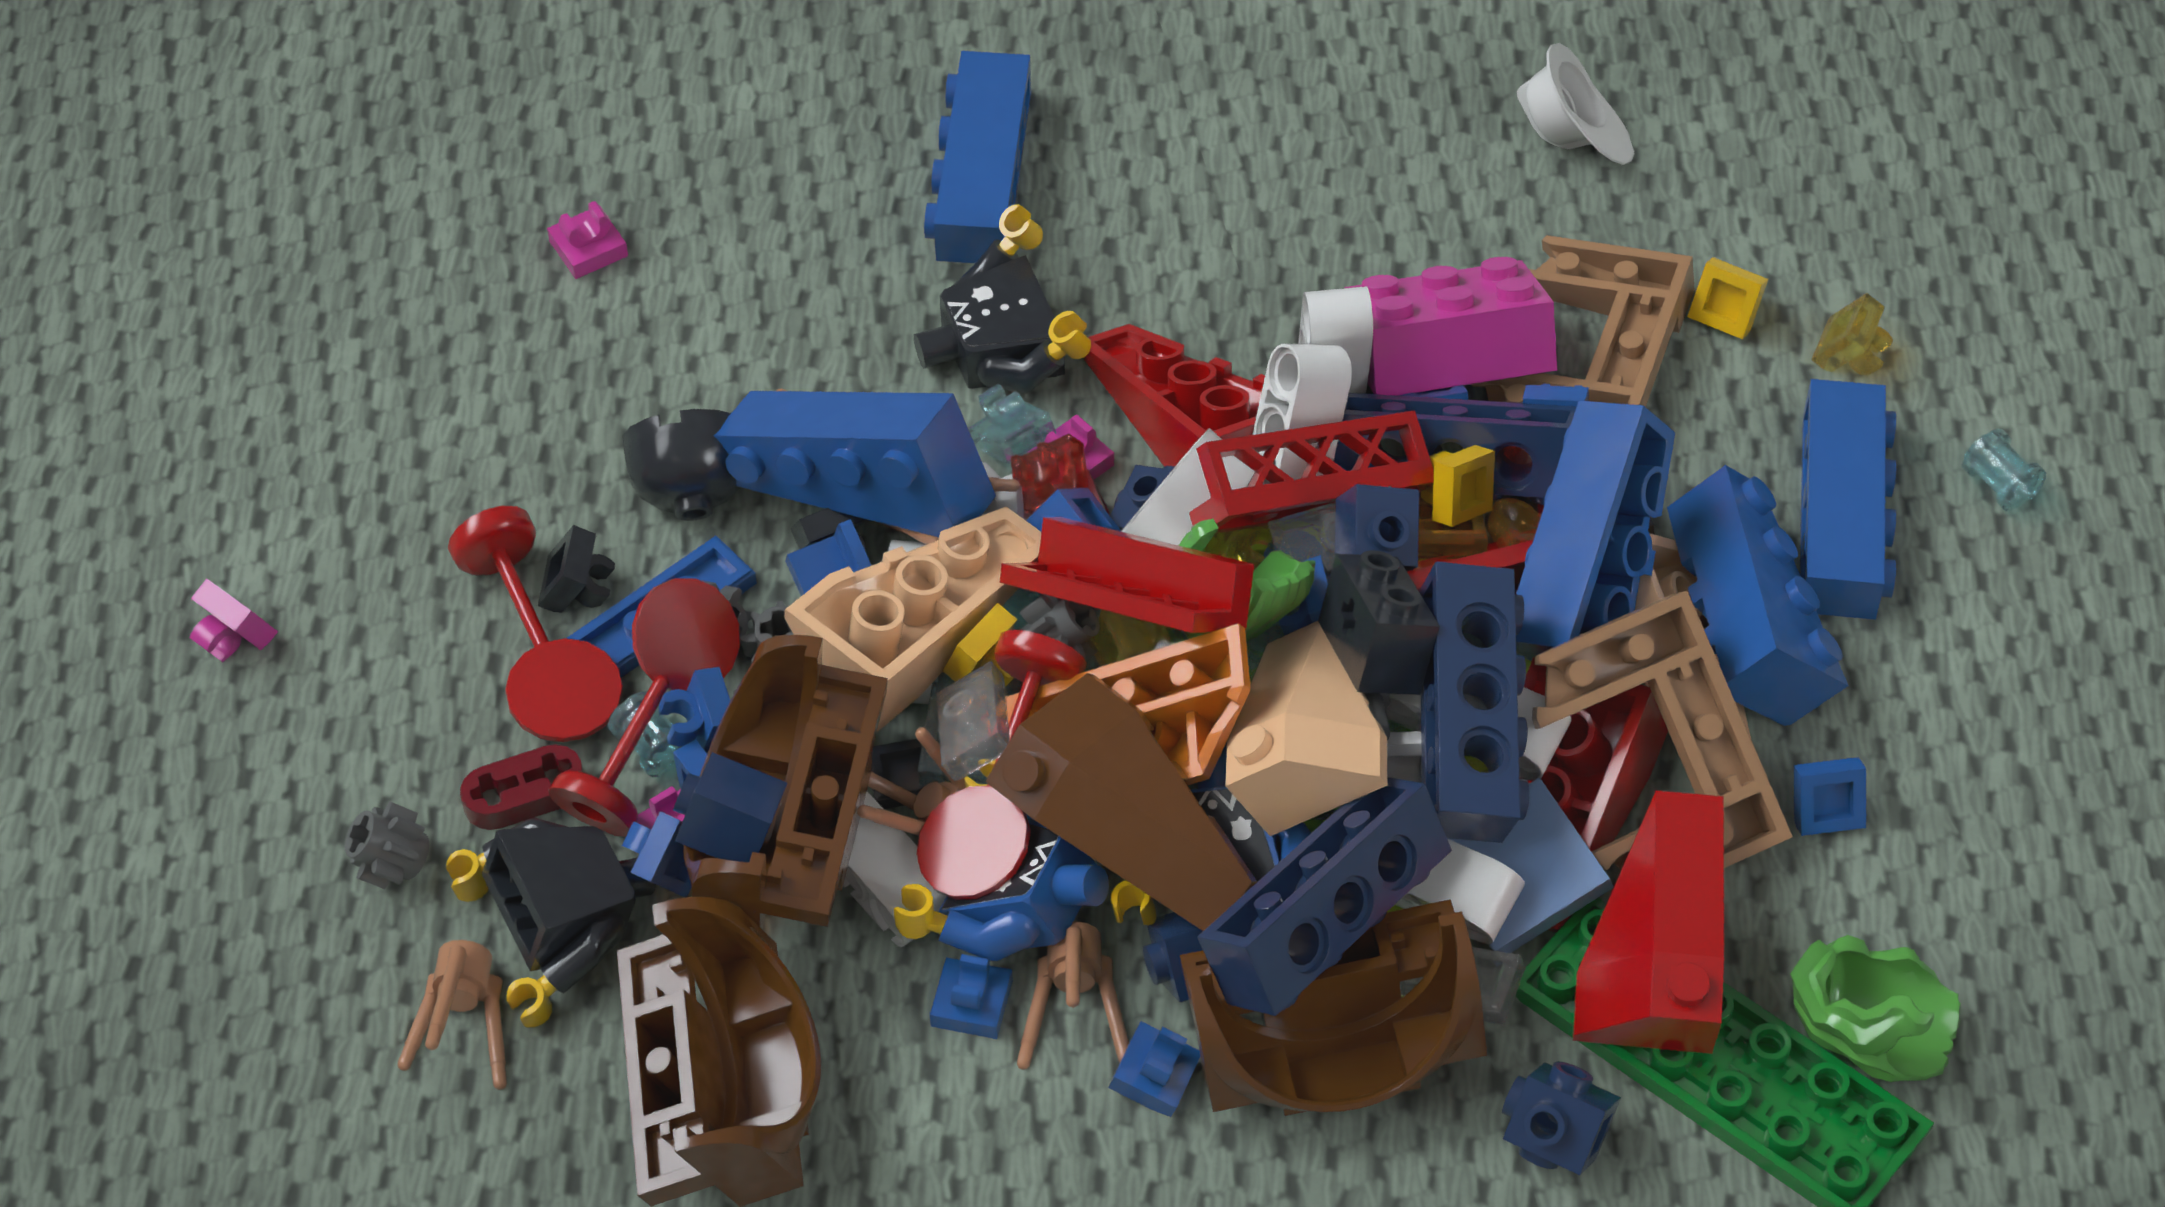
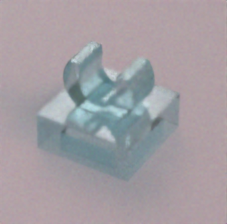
(1009, 425)

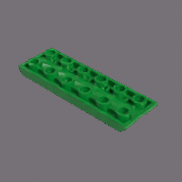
(1758, 1091)

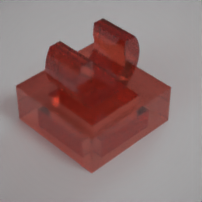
(1049, 468)

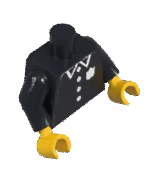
(1000, 319)
(559, 898)

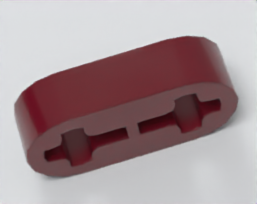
(518, 783)

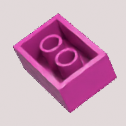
(1459, 327)

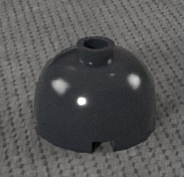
(680, 463)

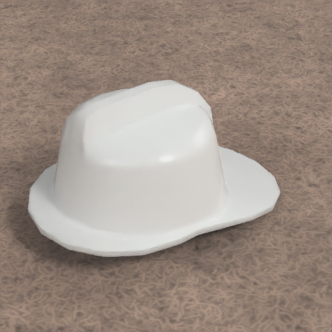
(1571, 110)

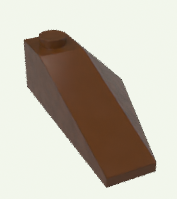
(1112, 792)

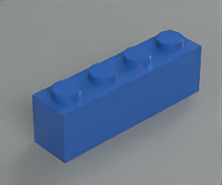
(981, 155)
(1844, 497)

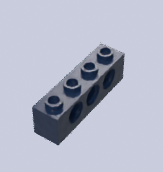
(1487, 424)
(1484, 605)
(1324, 896)

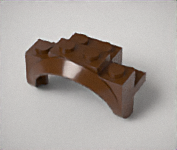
(818, 736)
(1350, 1029)
(722, 1086)

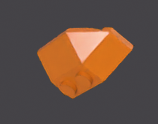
(1184, 690)

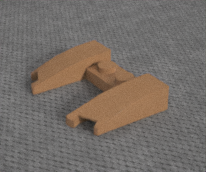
(1644, 302)
(1672, 654)

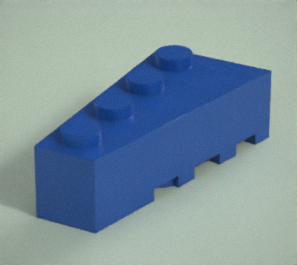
(861, 455)
(1595, 524)
(1755, 598)

